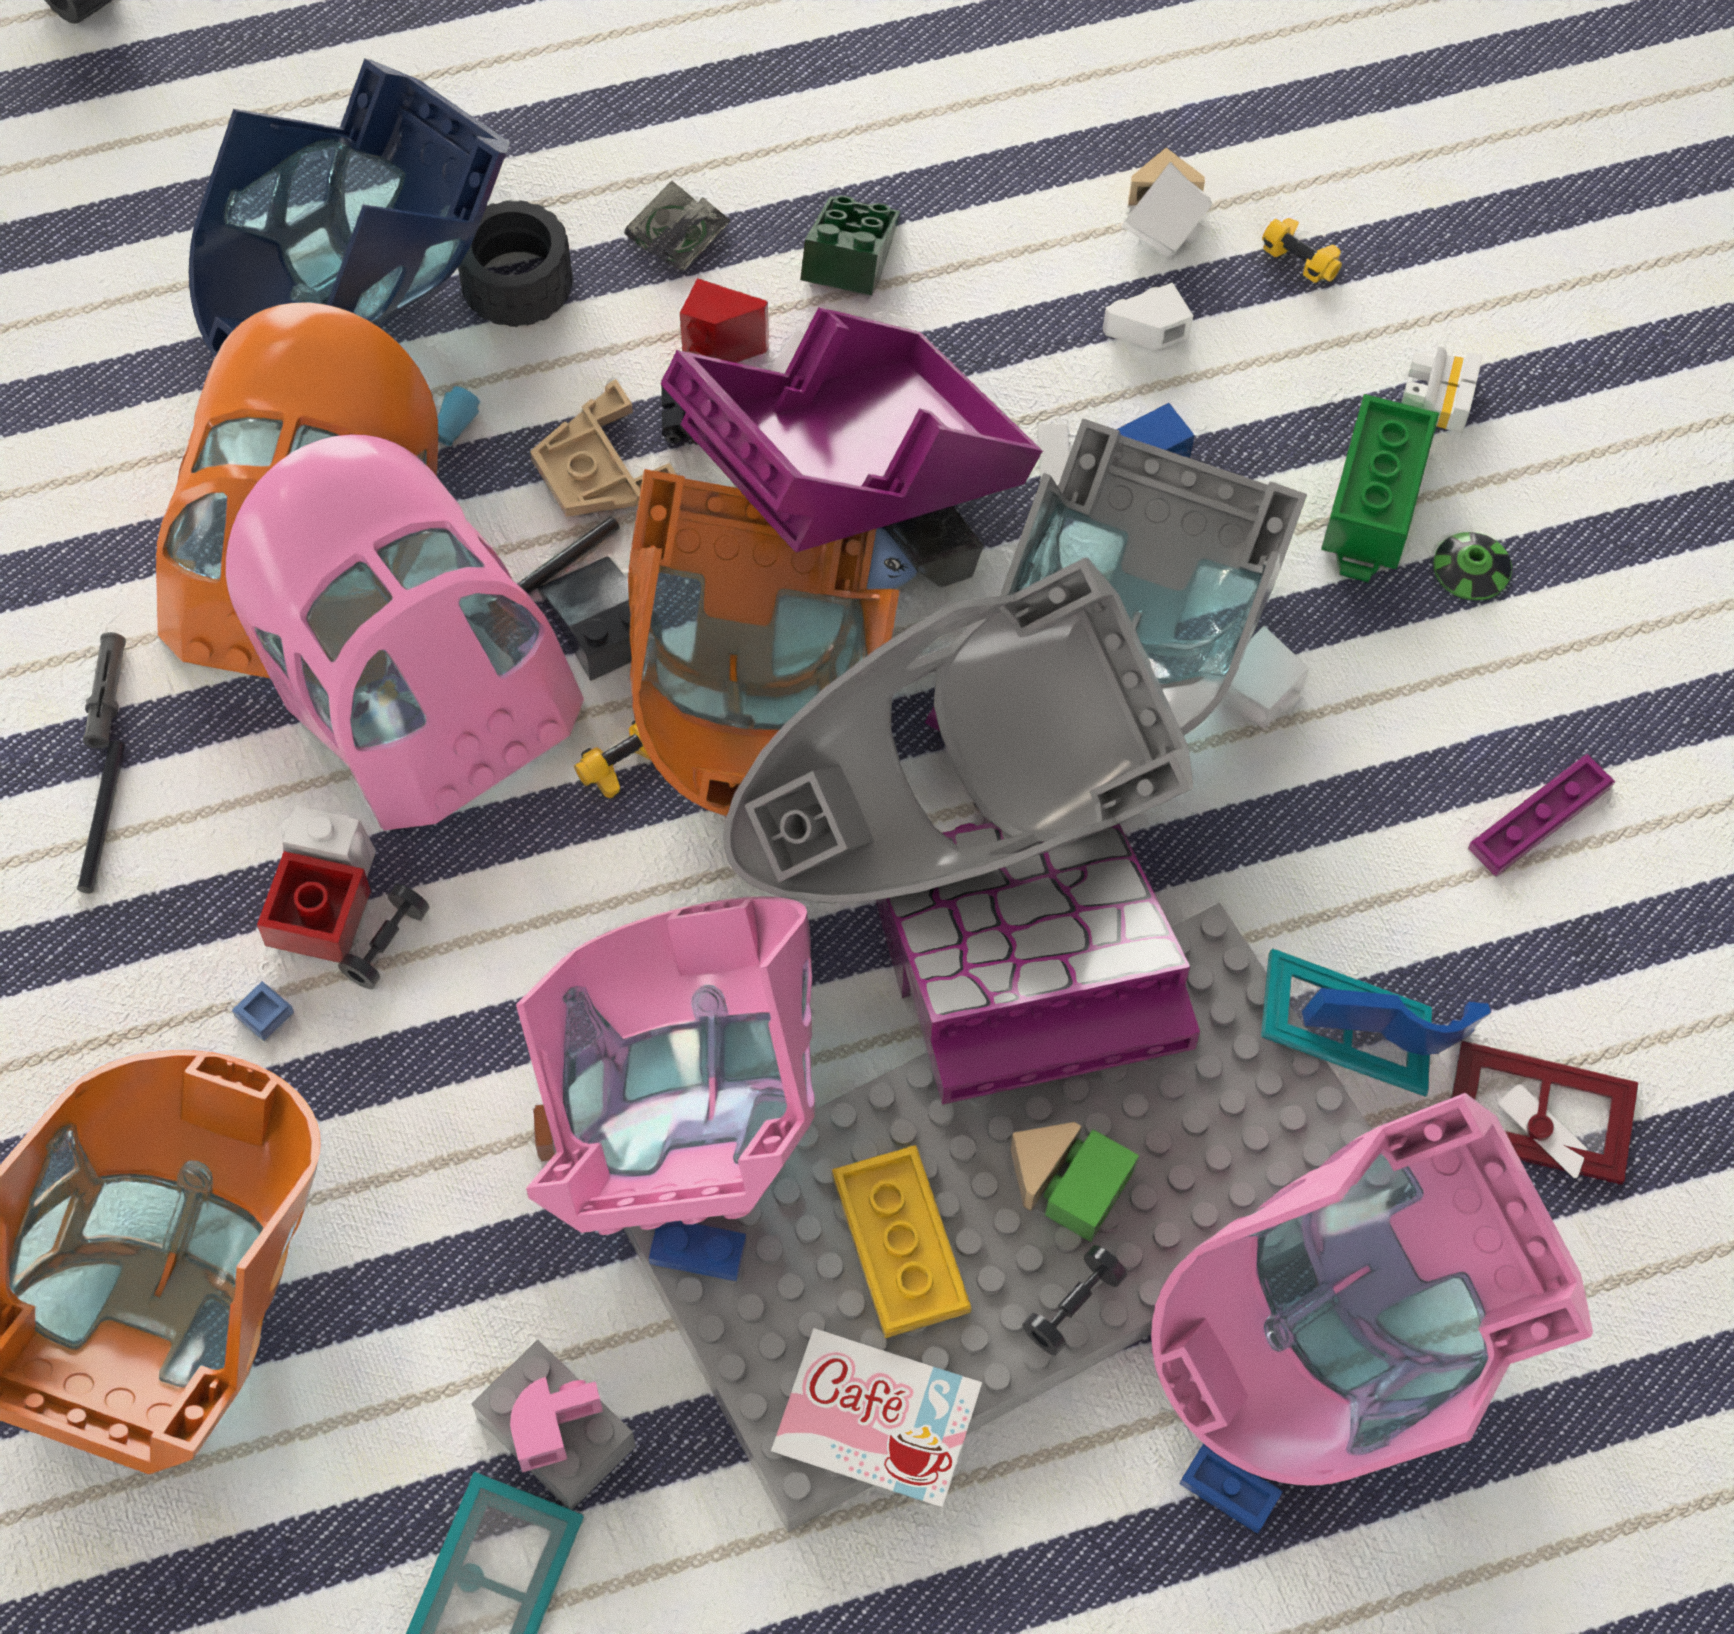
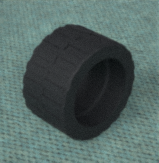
(522, 297)

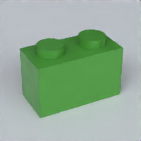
(1090, 1185)

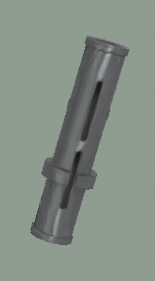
(99, 719)

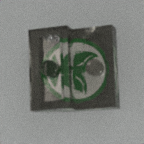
(676, 226)

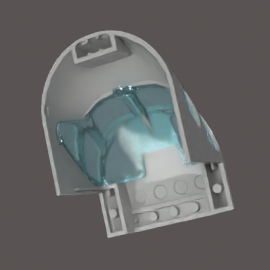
(1177, 544)

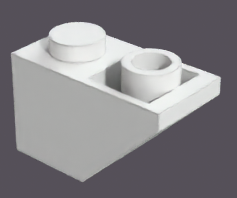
(1150, 319)

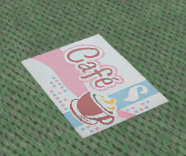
(877, 1417)

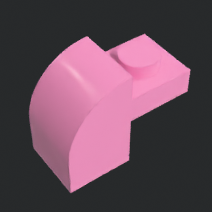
(537, 1418)

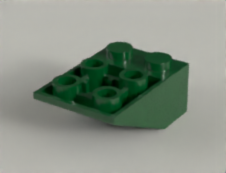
(849, 245)

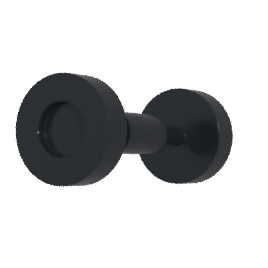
(408, 903)
(1104, 1267)

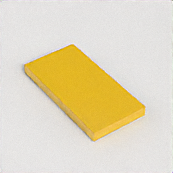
(901, 1241)

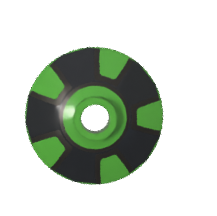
(1472, 578)

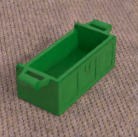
(1379, 486)

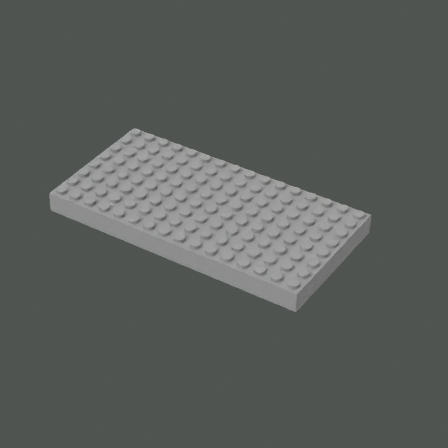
(1212, 1142)

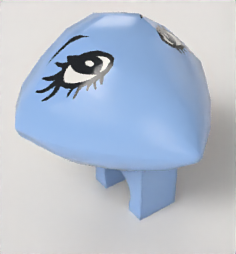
(888, 564)

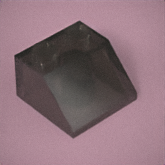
(938, 545)

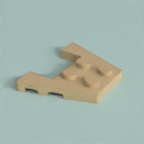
(582, 462)

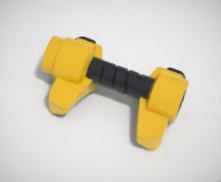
(1319, 264)
(598, 767)

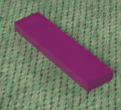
(1541, 815)

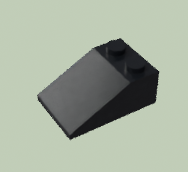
(593, 615)

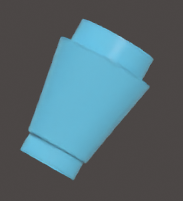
(455, 414)

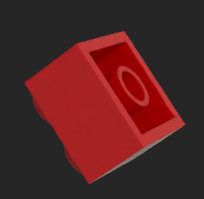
(314, 907)

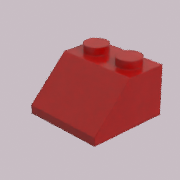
(723, 323)

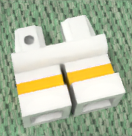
(1448, 386)

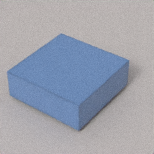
(263, 1011)

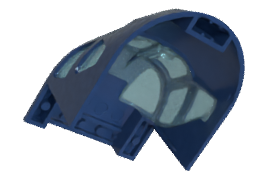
(341, 212)

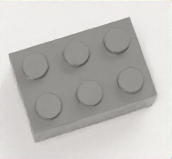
(591, 1443)

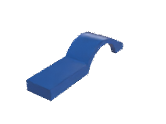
(1390, 1017)

